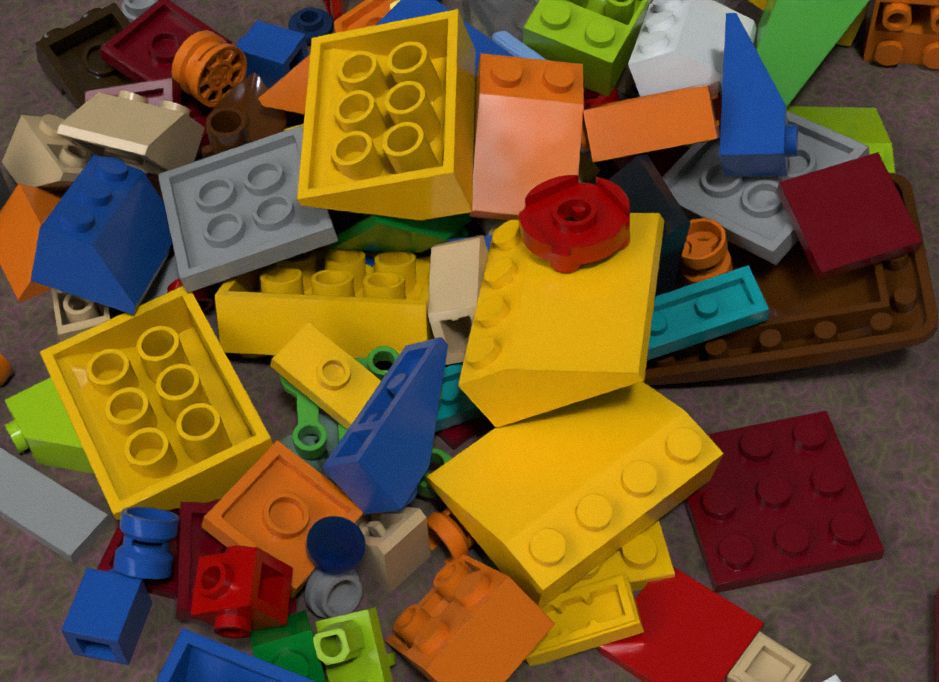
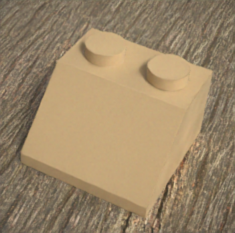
(135, 131)

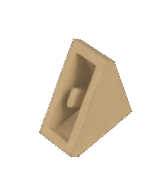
(394, 545)

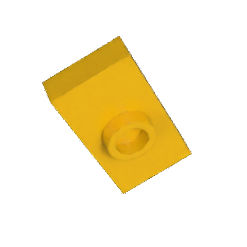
(325, 374)
(588, 619)

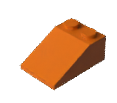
(523, 130)

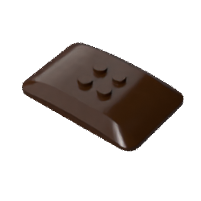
(815, 320)

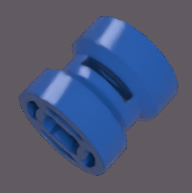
(146, 542)

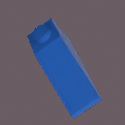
(753, 114)
(393, 433)

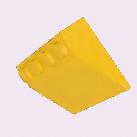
(391, 120)
(333, 291)
(557, 335)
(158, 406)
(575, 484)

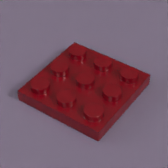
(781, 505)

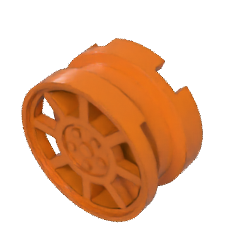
(207, 66)

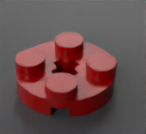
(570, 244)

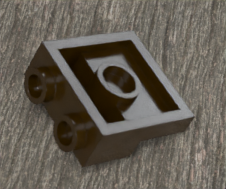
(74, 56)

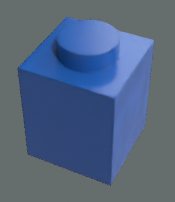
(272, 51)
(107, 616)

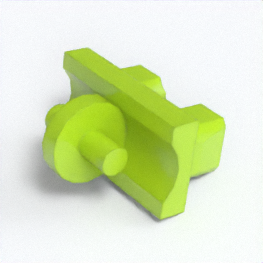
(354, 648)

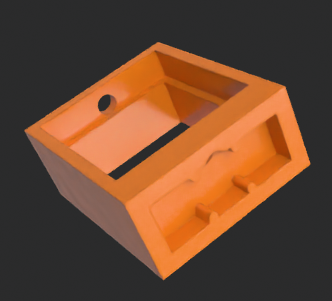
(653, 122)

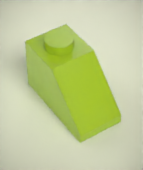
(45, 428)

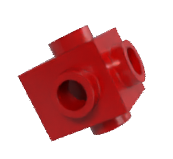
(241, 591)

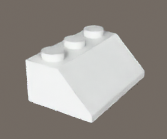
(681, 45)

